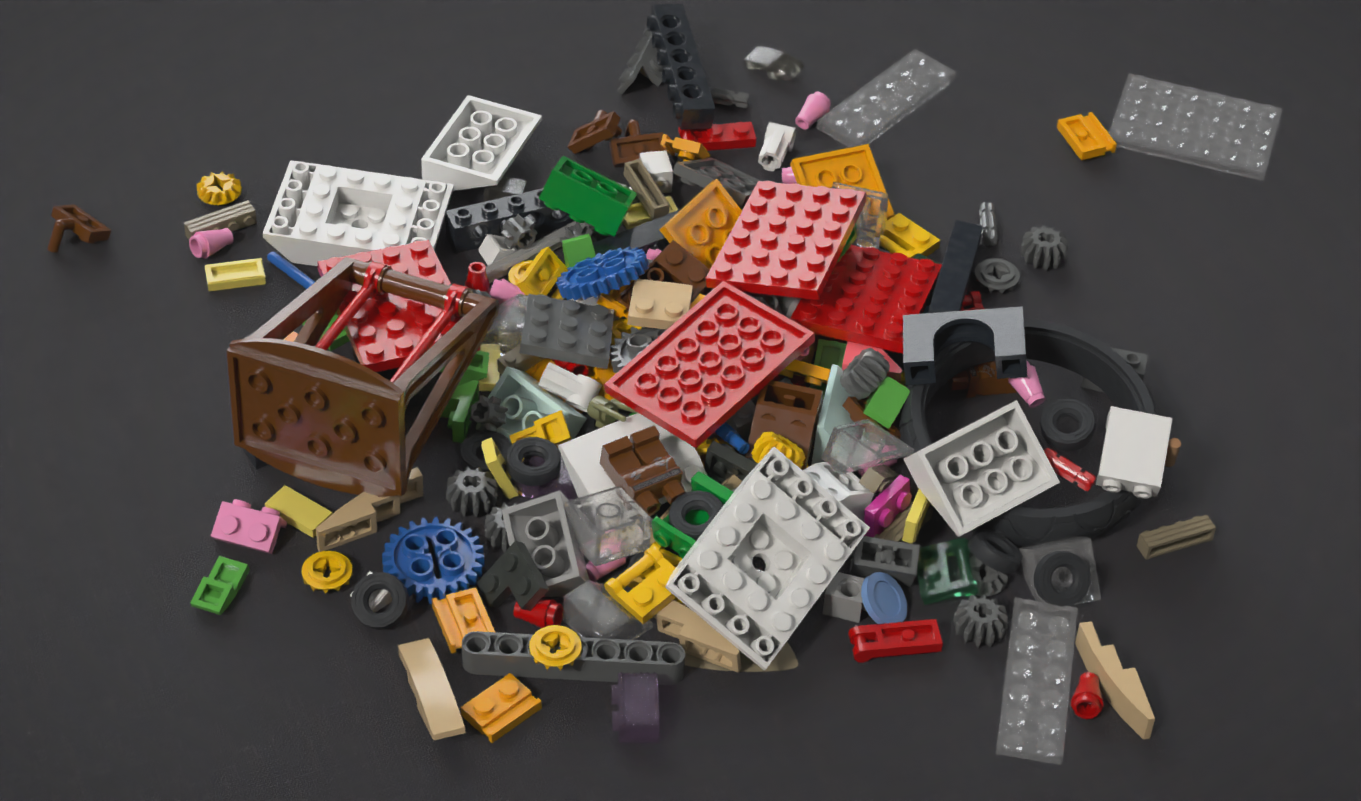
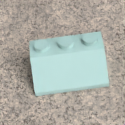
(529, 403)
(831, 413)

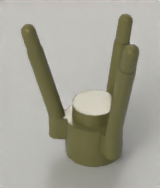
(606, 411)

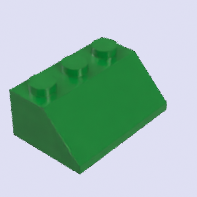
(587, 196)

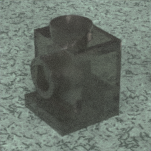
(506, 187)

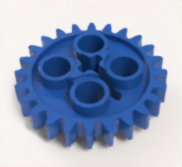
(602, 273)
(454, 552)

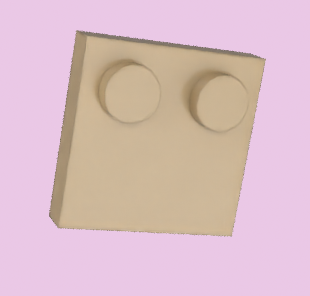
(658, 303)

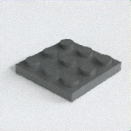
(706, 170)
(567, 331)

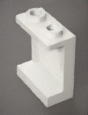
(1134, 452)

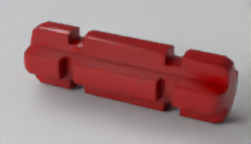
(1070, 470)

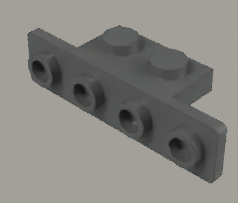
(642, 62)

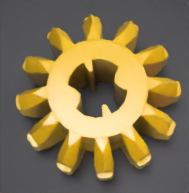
(785, 446)

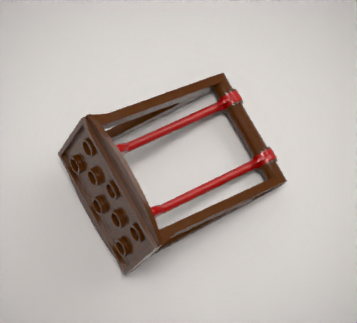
(333, 416)

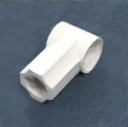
(776, 144)
(576, 389)

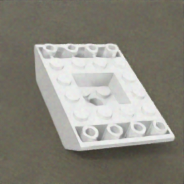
(326, 207)
(796, 532)

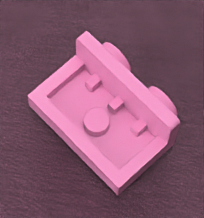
(248, 527)

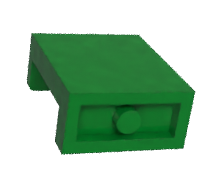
(673, 538)

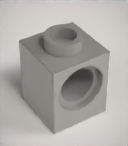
(844, 597)

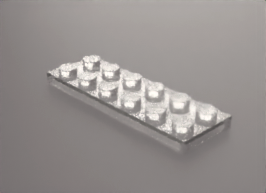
(886, 99)
(1037, 681)

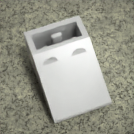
(842, 487)

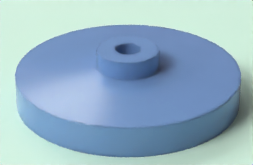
(883, 598)

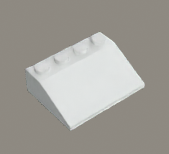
(478, 144)
(584, 454)
(983, 469)

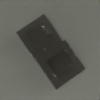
(777, 63)

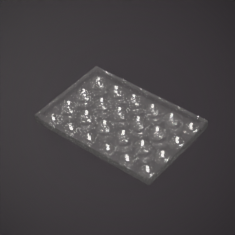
(1195, 126)

